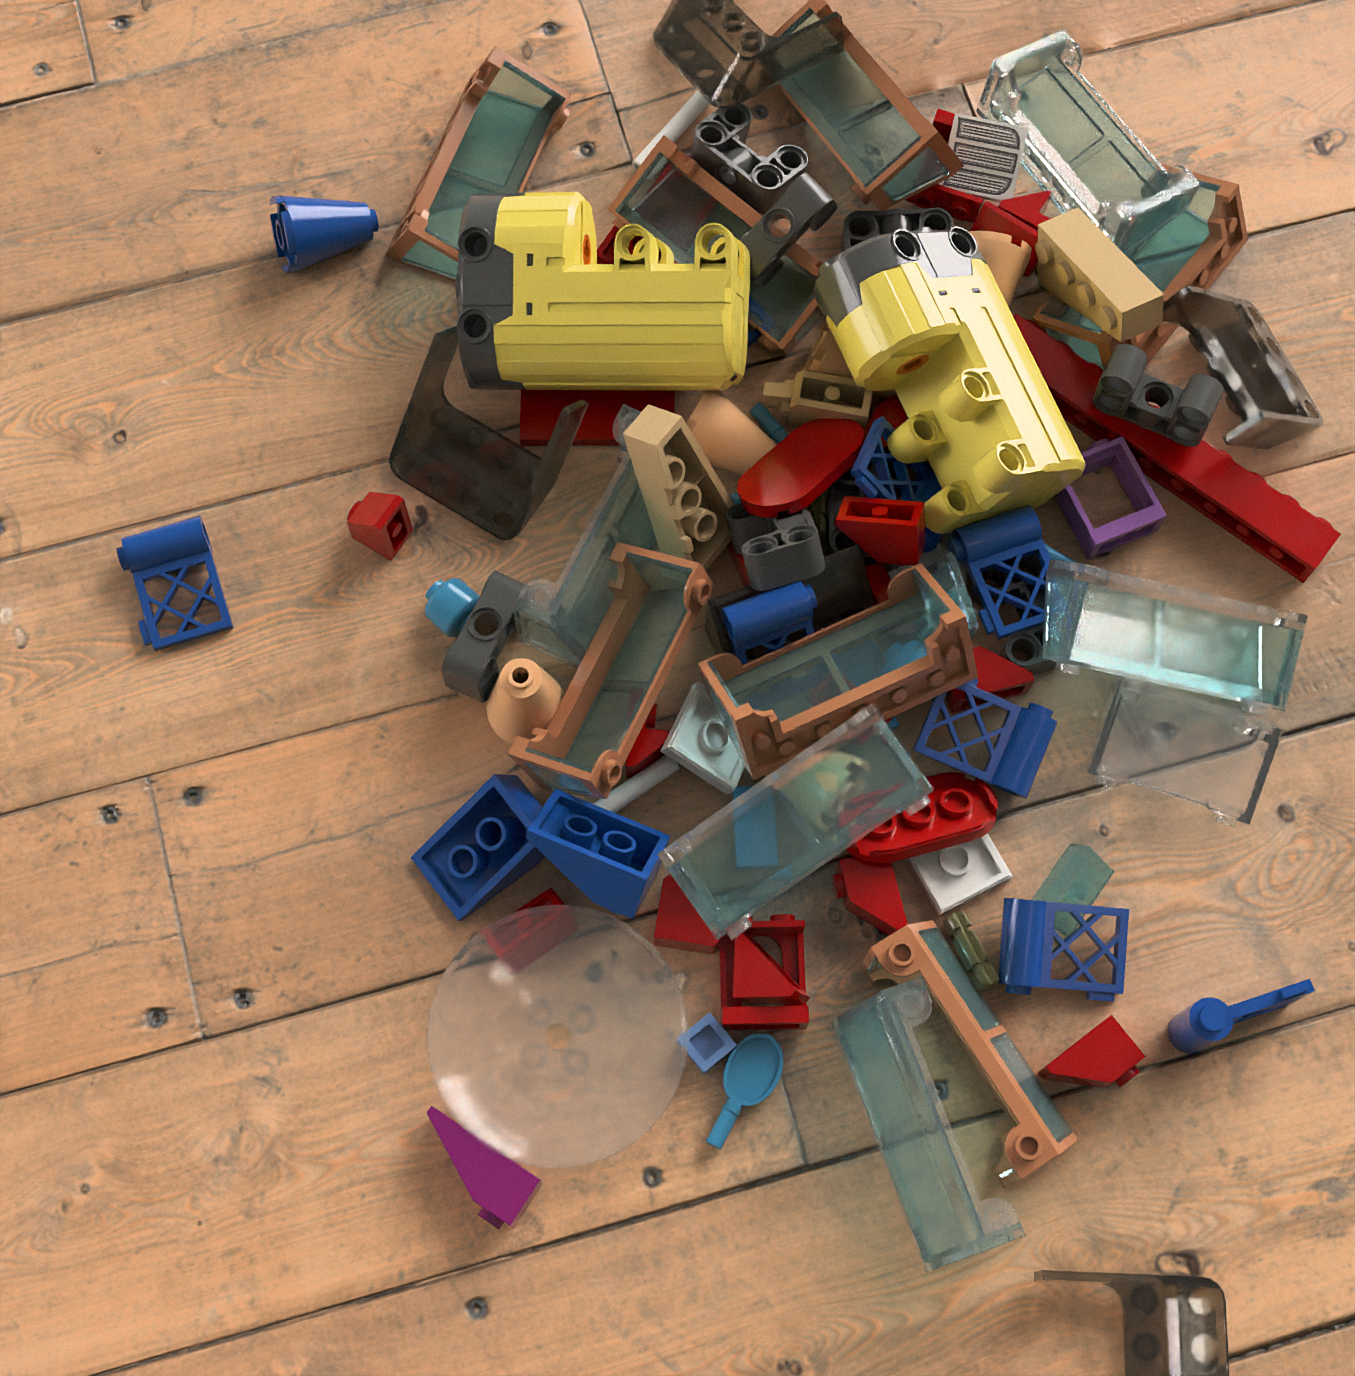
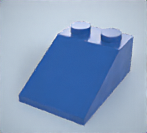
(482, 846)
(599, 851)

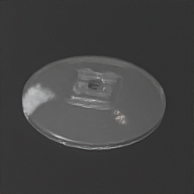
(545, 972)

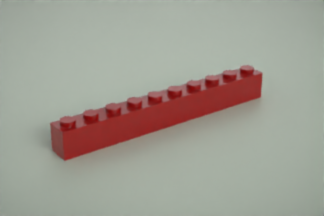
(1197, 474)

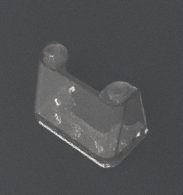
(1183, 747)

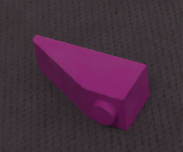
(491, 1179)

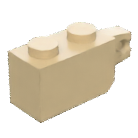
(818, 396)

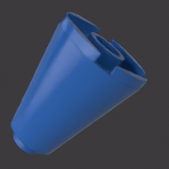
(318, 228)

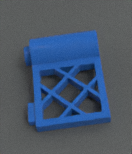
(919, 490)
(991, 545)
(167, 552)
(770, 618)
(1016, 751)
(1028, 945)
(1212, 1019)

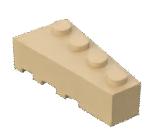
(1096, 277)
(678, 487)

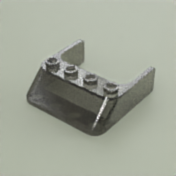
(732, 56)
(1248, 365)
(469, 463)
(1168, 1321)

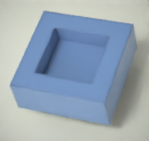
(708, 1043)

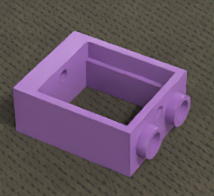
(1143, 522)

